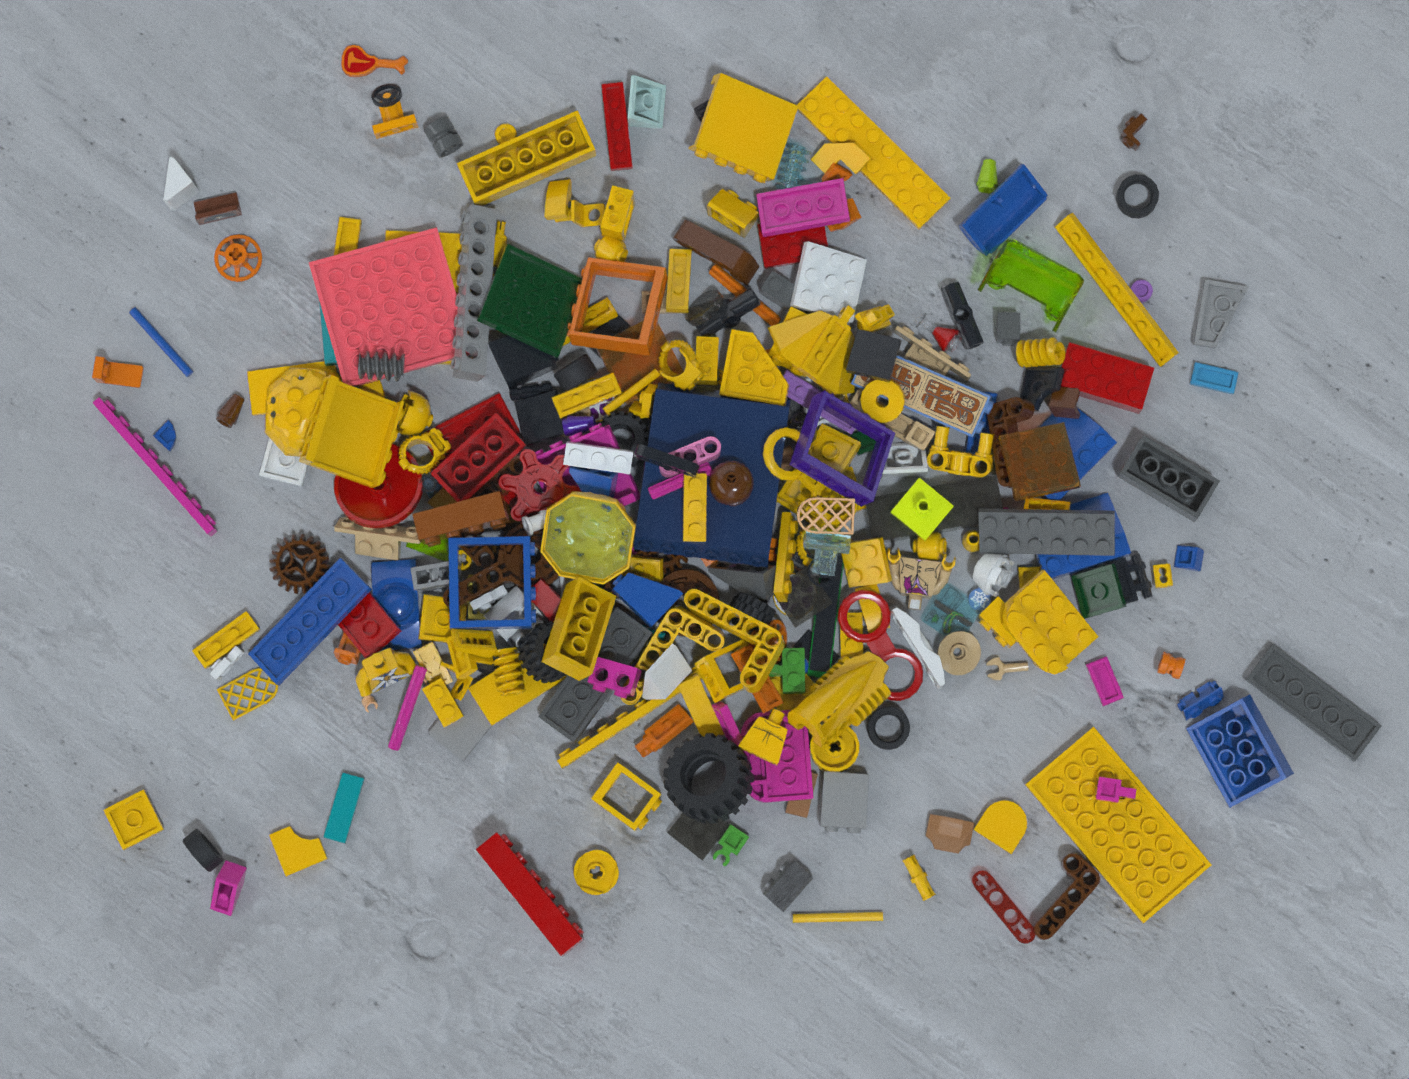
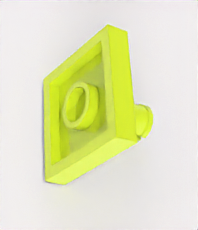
(922, 509)

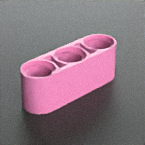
(698, 449)

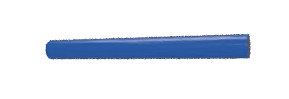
(161, 342)

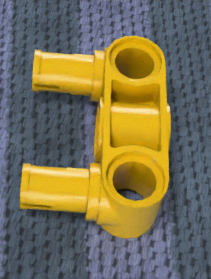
(957, 461)

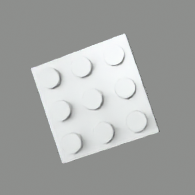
(827, 280)

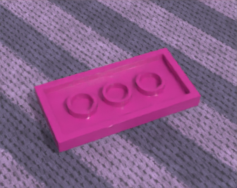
(803, 207)

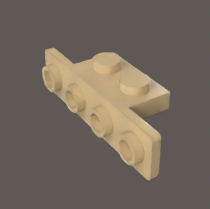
(923, 354)
(378, 541)

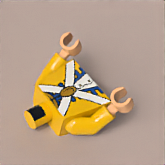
(382, 671)

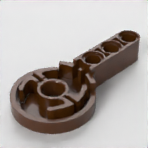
(509, 568)
(683, 585)

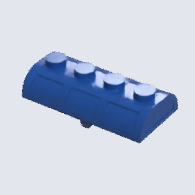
(1003, 211)

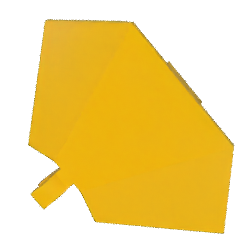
(819, 348)

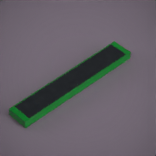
(825, 627)

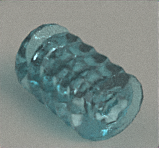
(792, 166)

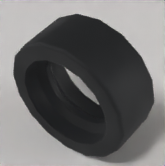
(1137, 179)
(904, 723)
(203, 850)

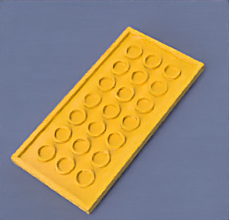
(1127, 841)

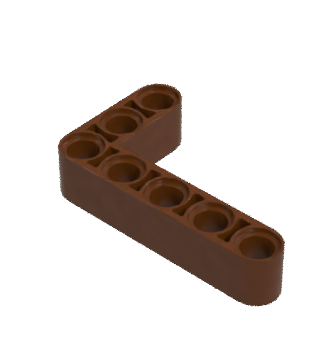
(493, 486)

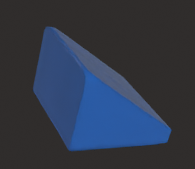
(1189, 558)

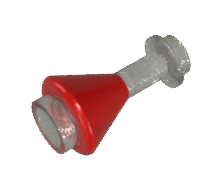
(945, 337)

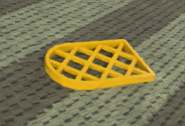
(234, 682)

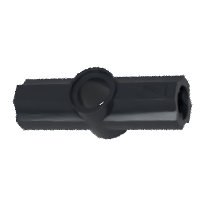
(729, 313)
(968, 328)

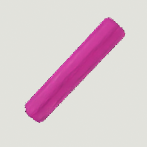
(675, 482)

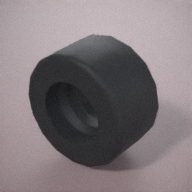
(575, 373)

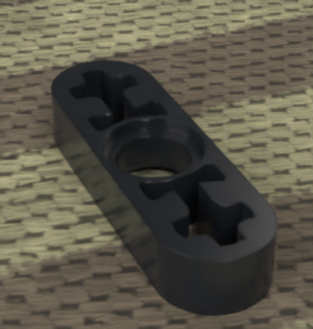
(666, 460)

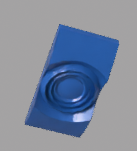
(395, 593)

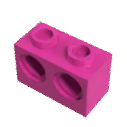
(615, 673)

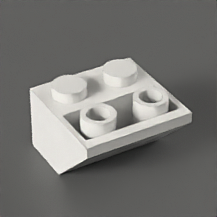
(512, 608)

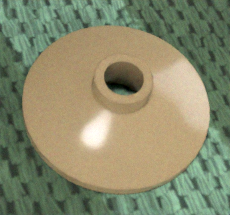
(966, 659)

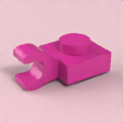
(1111, 789)

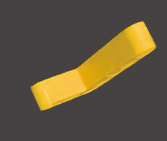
(673, 629)
(741, 630)

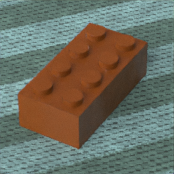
(461, 518)

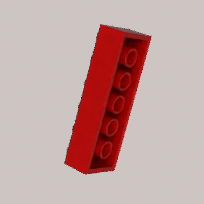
(530, 895)

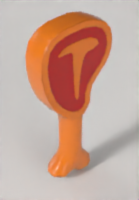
(359, 64)

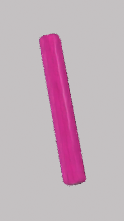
(407, 707)

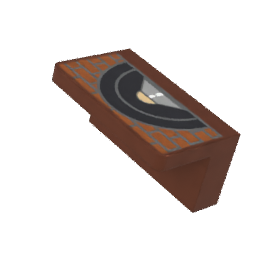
(217, 208)

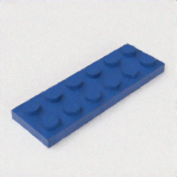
(309, 621)

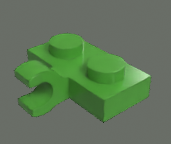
(791, 671)

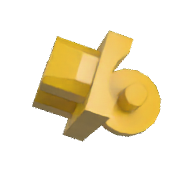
(875, 318)

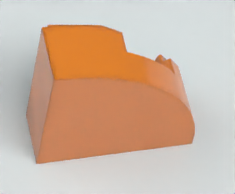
(836, 172)

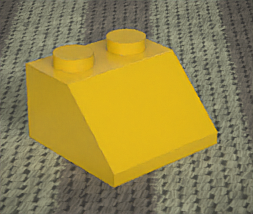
(732, 212)

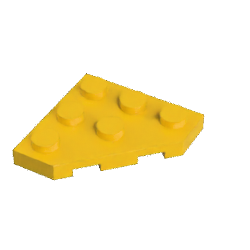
(751, 372)

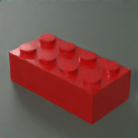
(1106, 377)
(478, 459)

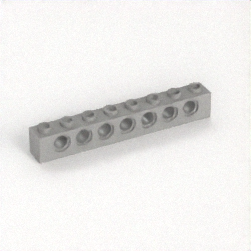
(485, 221)

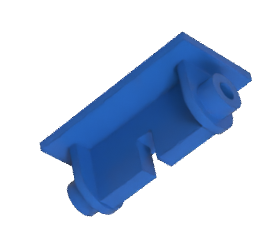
(1209, 694)

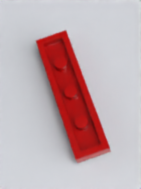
(617, 126)

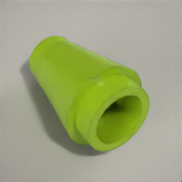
(987, 179)

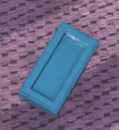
(1214, 378)

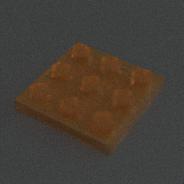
(632, 367)
(1039, 461)

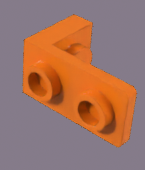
(117, 373)

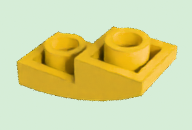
(557, 199)
(870, 610)

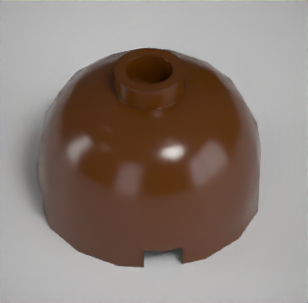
(733, 492)

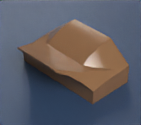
(949, 833)

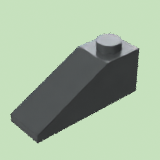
(779, 291)
(746, 578)

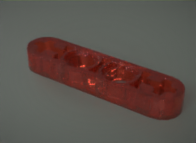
(1005, 905)

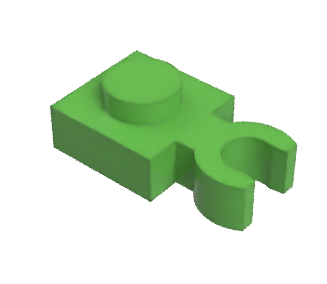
(732, 841)

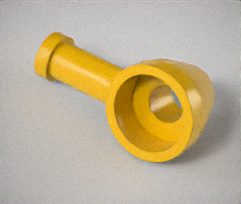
(971, 547)

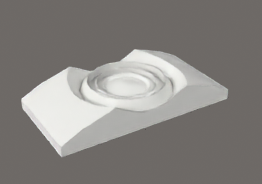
(929, 660)

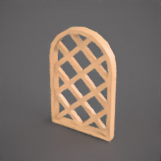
(828, 523)

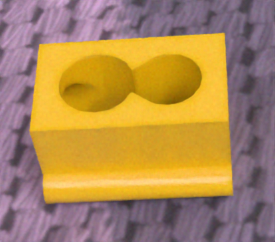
(1168, 575)

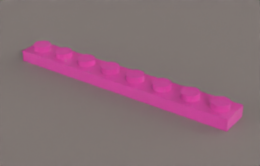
(150, 458)

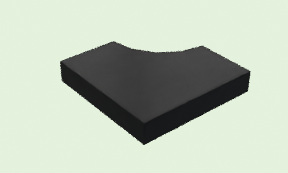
(1040, 383)

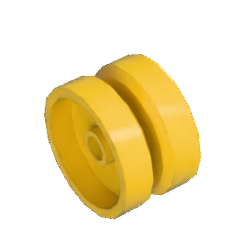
(839, 760)

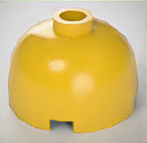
(416, 414)

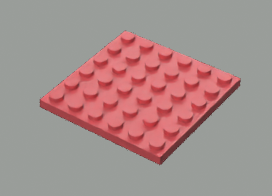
(388, 301)

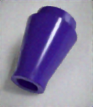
(576, 424)

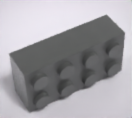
(1168, 478)

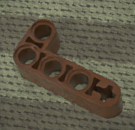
(717, 250)
(1006, 424)
(1063, 900)

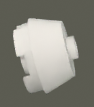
(993, 573)

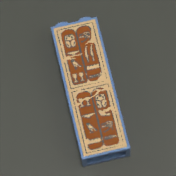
(938, 396)

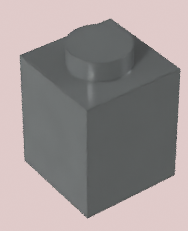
(1008, 328)

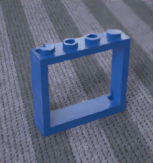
(454, 593)

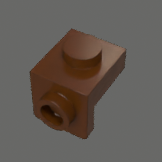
(1133, 125)

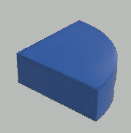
(166, 435)

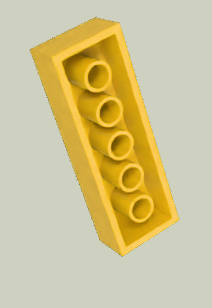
(527, 159)

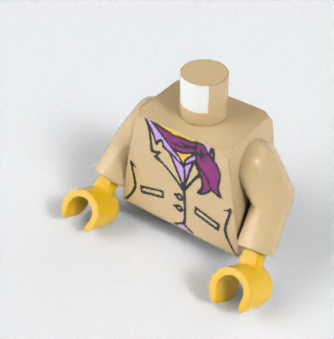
(918, 577)

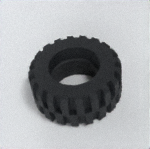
(688, 760)

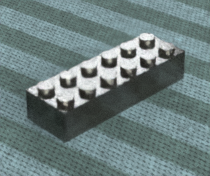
(965, 496)

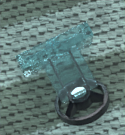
(825, 558)

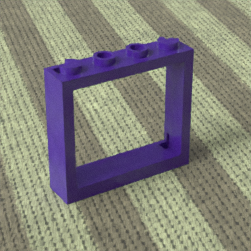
(825, 474)

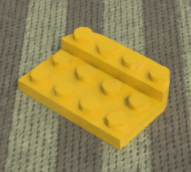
(1046, 624)

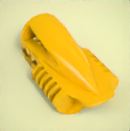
(850, 689)

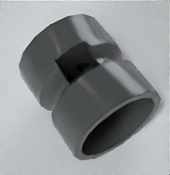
(442, 135)

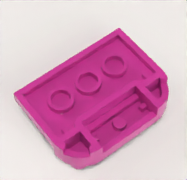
(792, 776)

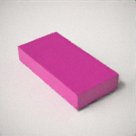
(1104, 681)
(727, 722)

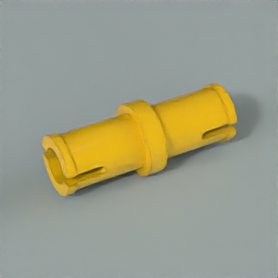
(918, 877)

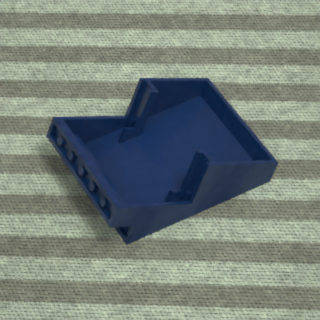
(742, 427)

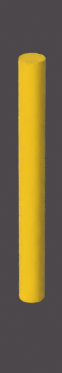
(837, 917)

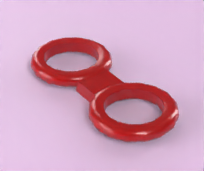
(879, 641)

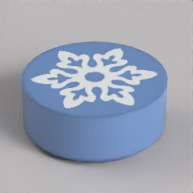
(980, 598)

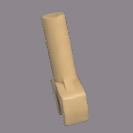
(1005, 668)

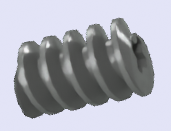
(381, 366)

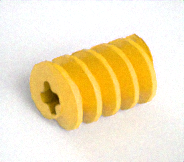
(1040, 352)
(508, 672)

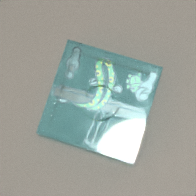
(952, 612)

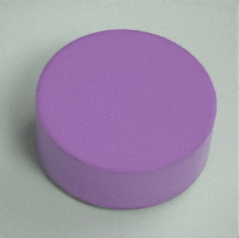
(1142, 290)

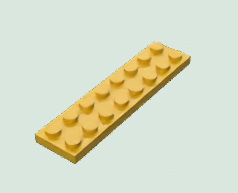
(889, 167)

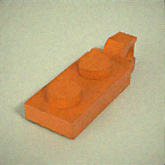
(664, 730)

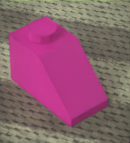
(228, 888)

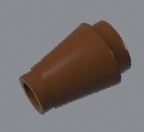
(230, 411)

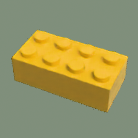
(579, 628)

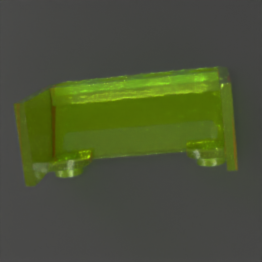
(1034, 277)

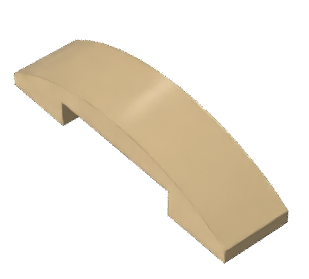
(905, 428)

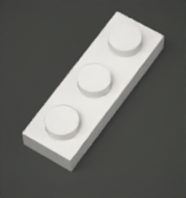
(598, 457)

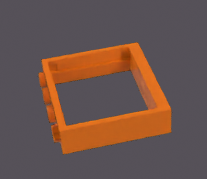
(626, 271)

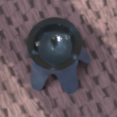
(429, 485)

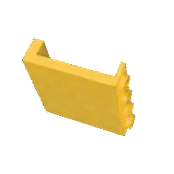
(744, 128)
(351, 433)

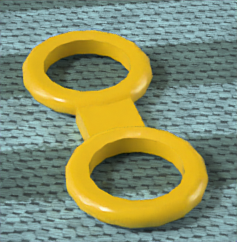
(811, 484)

